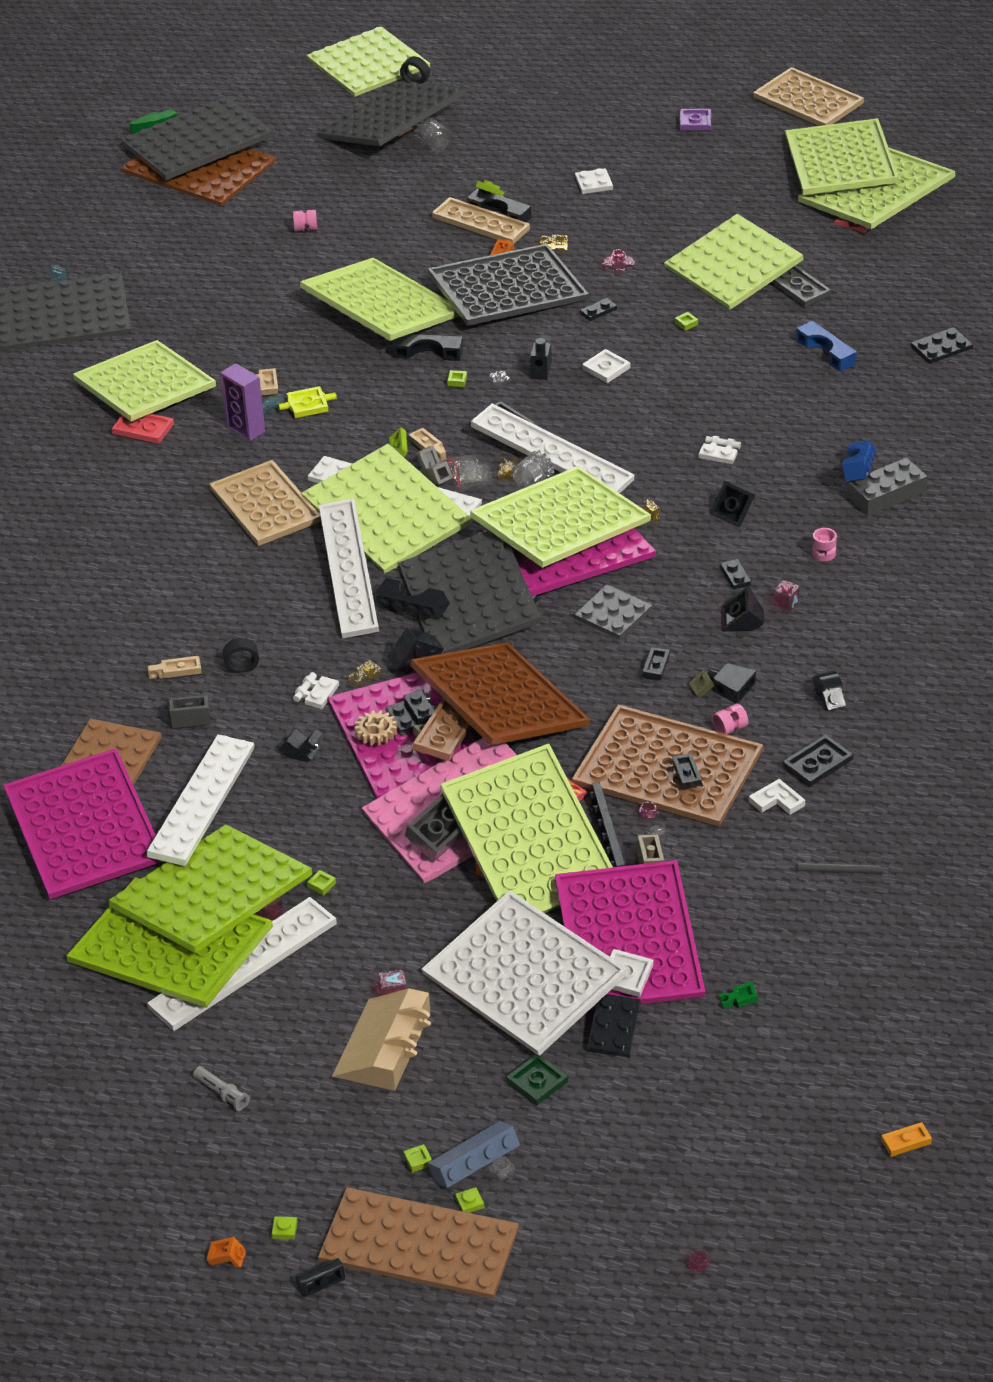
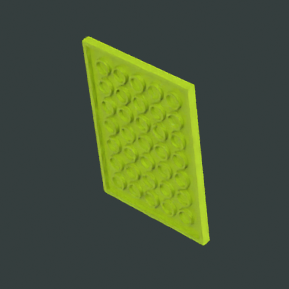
(214, 892)
(148, 959)

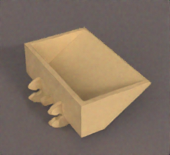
(385, 1039)

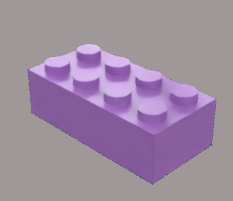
(242, 401)

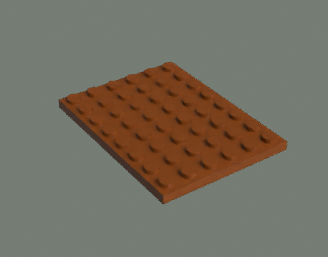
(212, 181)
(499, 693)

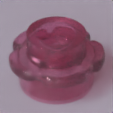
(648, 810)
(698, 1256)

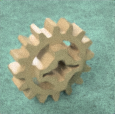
(376, 728)

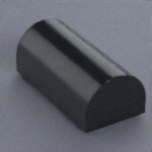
(320, 1277)

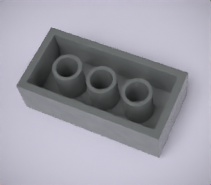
(887, 486)
(434, 829)

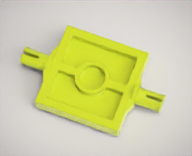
(307, 402)

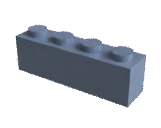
(473, 1154)

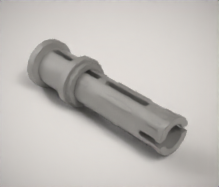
(227, 1092)

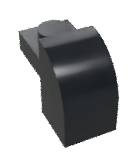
(829, 686)
(299, 746)

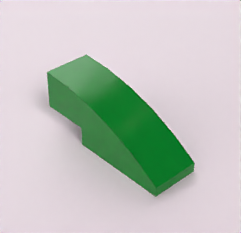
(150, 120)

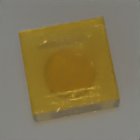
(653, 509)

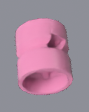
(305, 220)
(824, 544)
(730, 719)

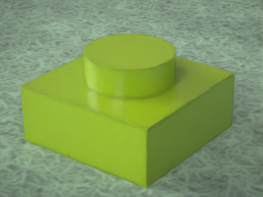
(686, 321)
(457, 378)
(321, 882)
(417, 1158)
(469, 1200)
(284, 1228)

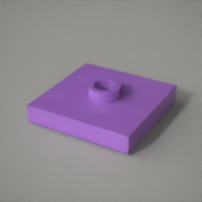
(695, 119)

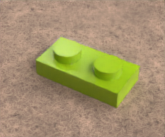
(490, 187)
(399, 441)

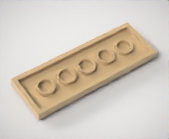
(480, 220)

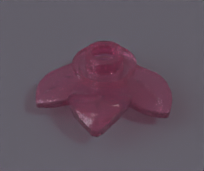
(618, 261)

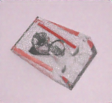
(470, 471)

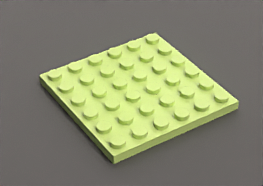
(364, 61)
(734, 261)
(144, 380)

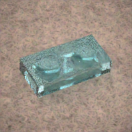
(272, 402)

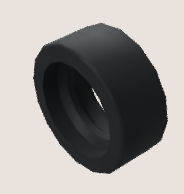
(420, 64)
(236, 645)

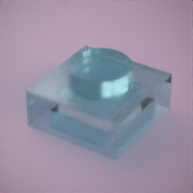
(58, 273)

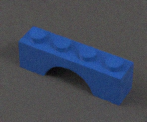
(814, 335)
(860, 460)

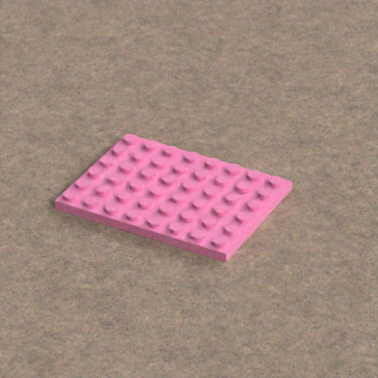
(403, 804)

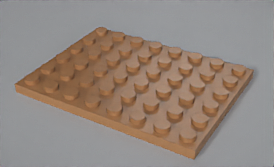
(636, 764)

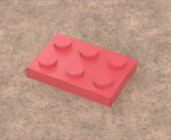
(147, 428)

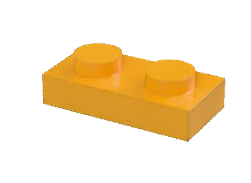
(906, 1139)

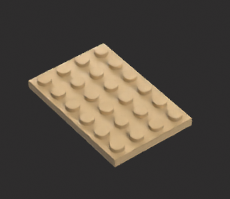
(808, 97)
(265, 502)

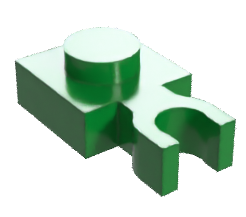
(741, 995)

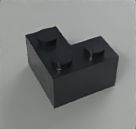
(413, 645)

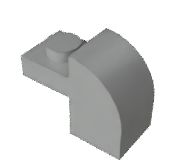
(432, 468)

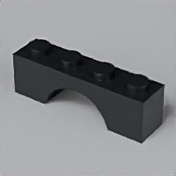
(501, 204)
(447, 346)
(429, 603)

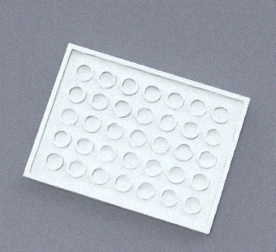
(524, 972)

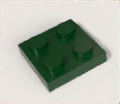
(537, 1079)

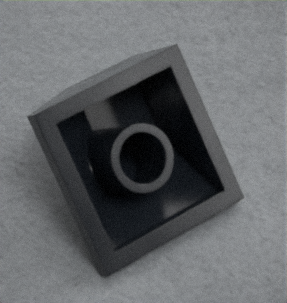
(732, 504)
(742, 612)

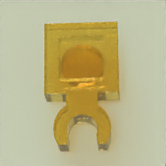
(555, 241)
(506, 468)
(365, 672)

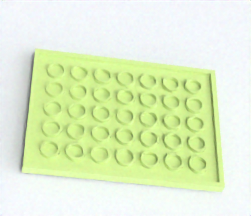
(841, 157)
(877, 204)
(380, 298)
(395, 506)
(560, 516)
(524, 826)

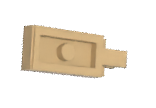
(424, 439)
(175, 668)

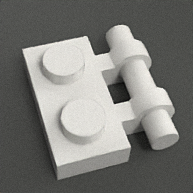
(717, 453)
(319, 694)

